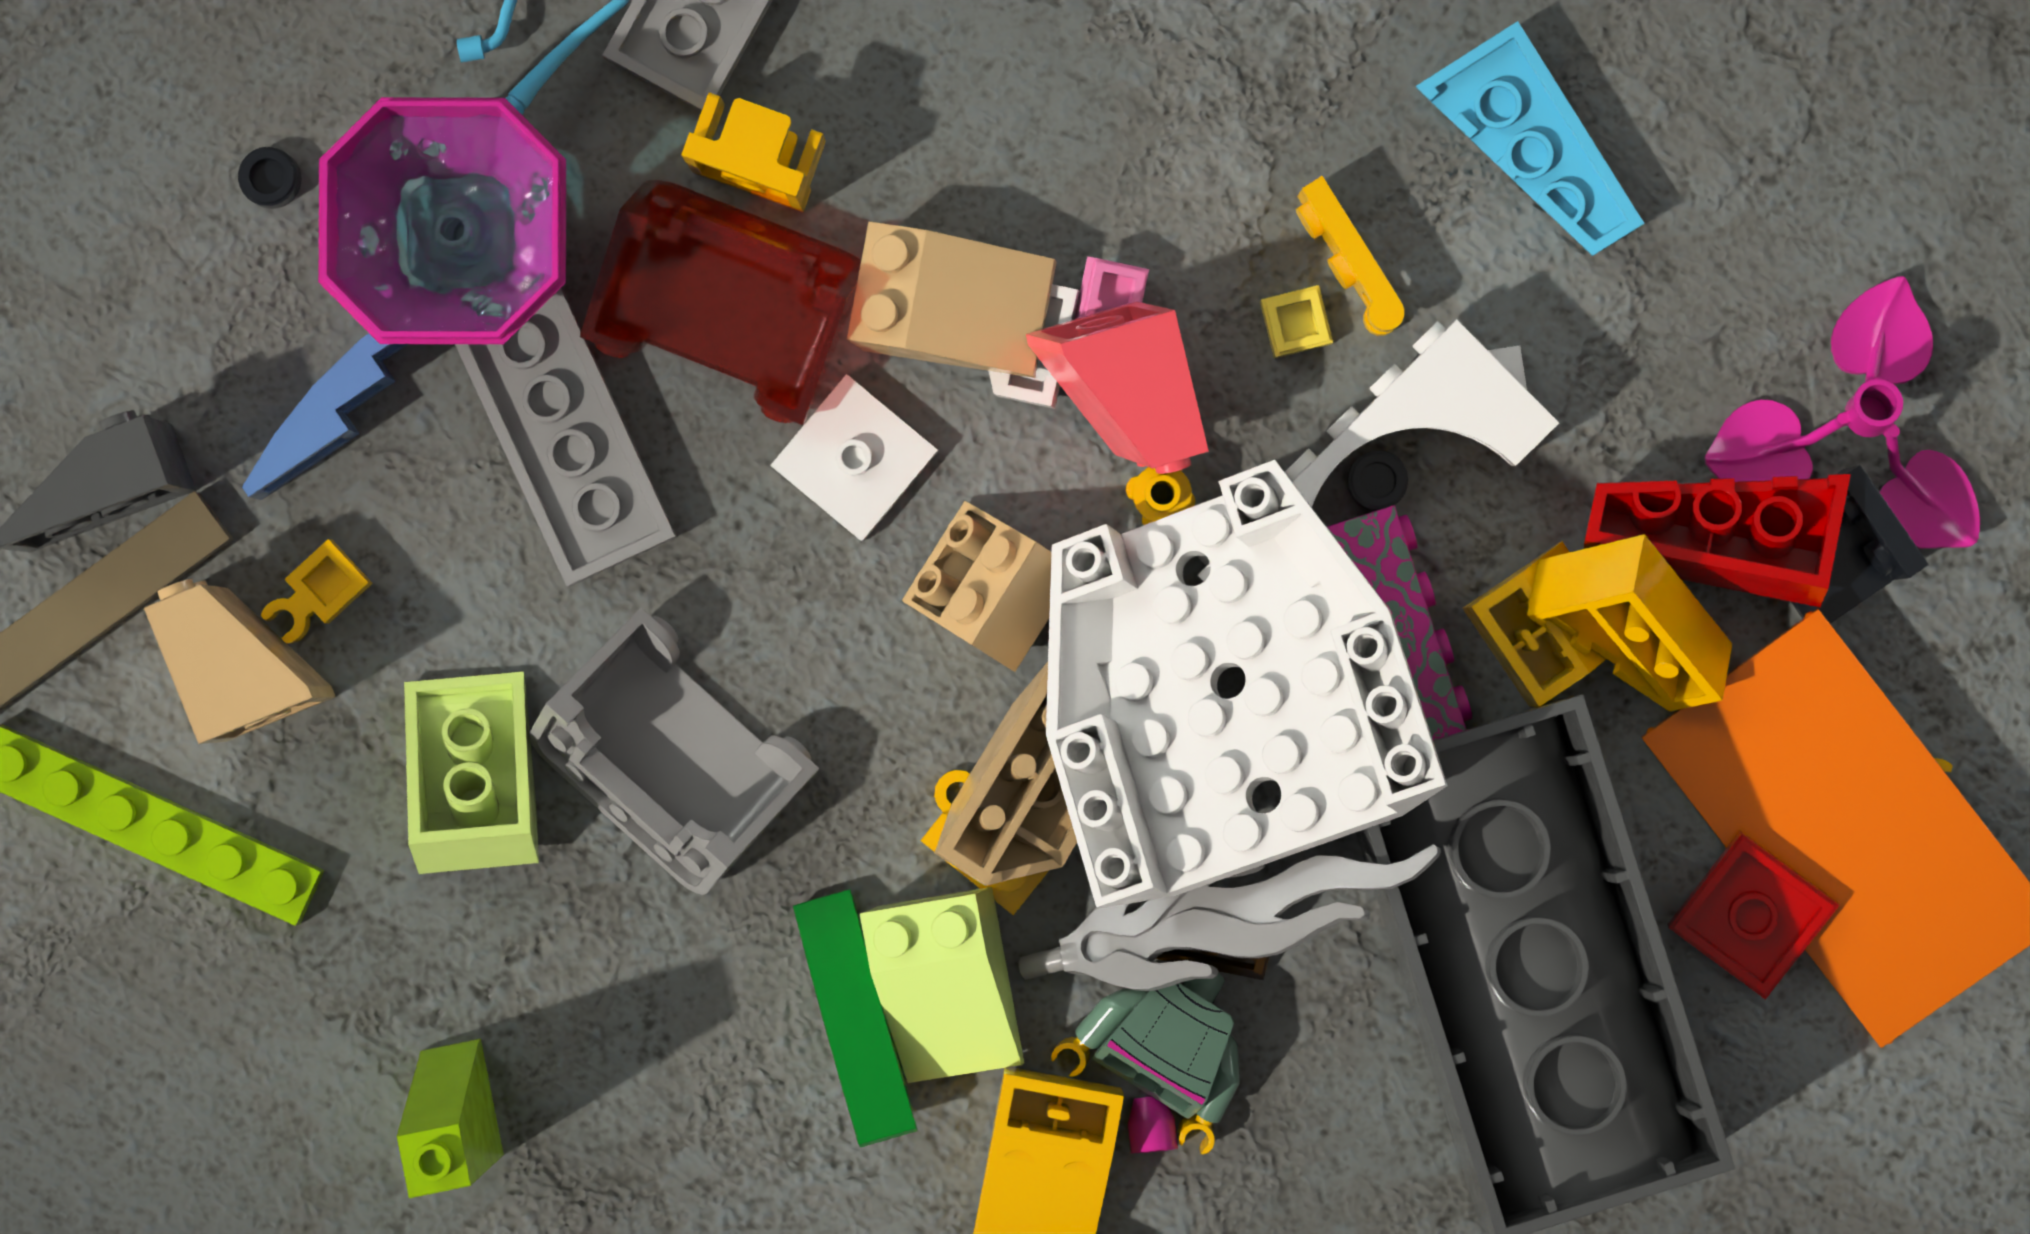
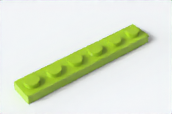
(156, 827)

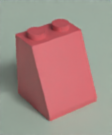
(1129, 382)

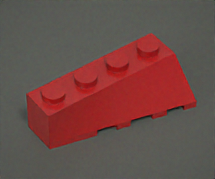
(1733, 535)

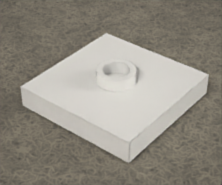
(854, 458)

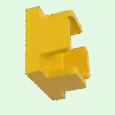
(753, 152)

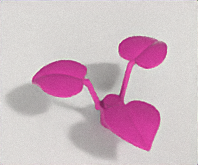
(1892, 344)

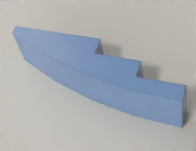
(321, 419)

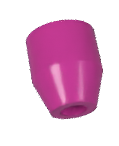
(1151, 1127)

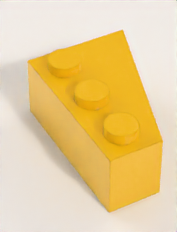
(1637, 616)

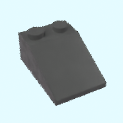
(102, 480)

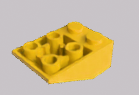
(1048, 1155)

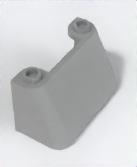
(667, 755)

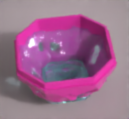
(398, 187)

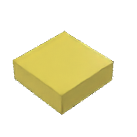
(1296, 321)

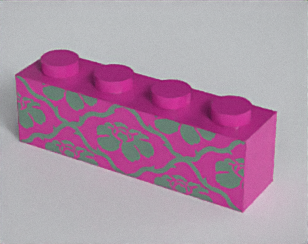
(1380, 550)

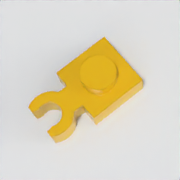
(322, 586)

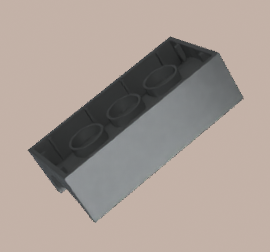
(1544, 980)

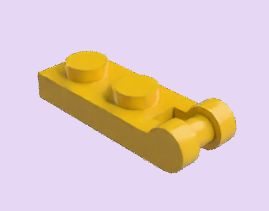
(1351, 258)

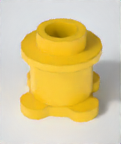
(1140, 488)

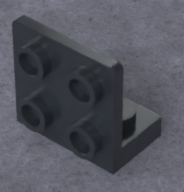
(1869, 550)

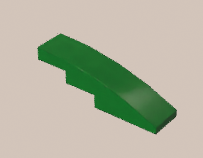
(854, 1019)

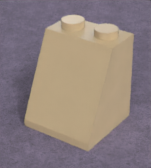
(229, 662)

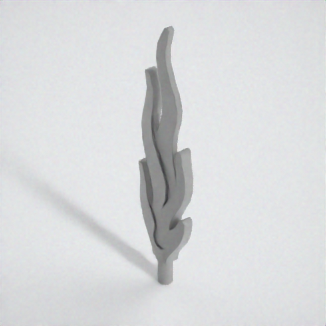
(1236, 922)

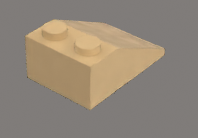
(949, 300)

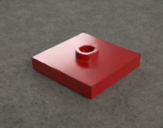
(1753, 915)

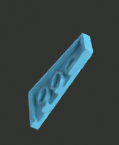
(1527, 127)

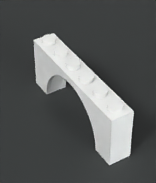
(1447, 388)

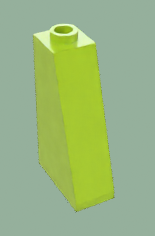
(448, 1121)

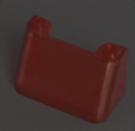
(723, 294)

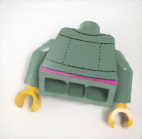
(1168, 1047)

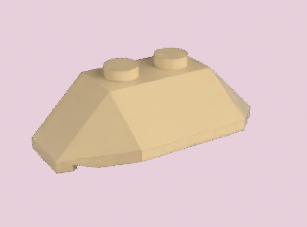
(1012, 806)

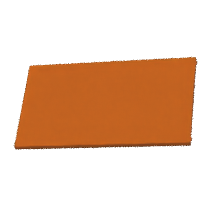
(1858, 806)

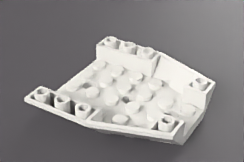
(1166, 765)

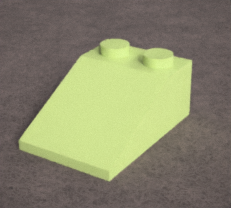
(469, 773)
(944, 984)

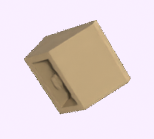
(986, 586)

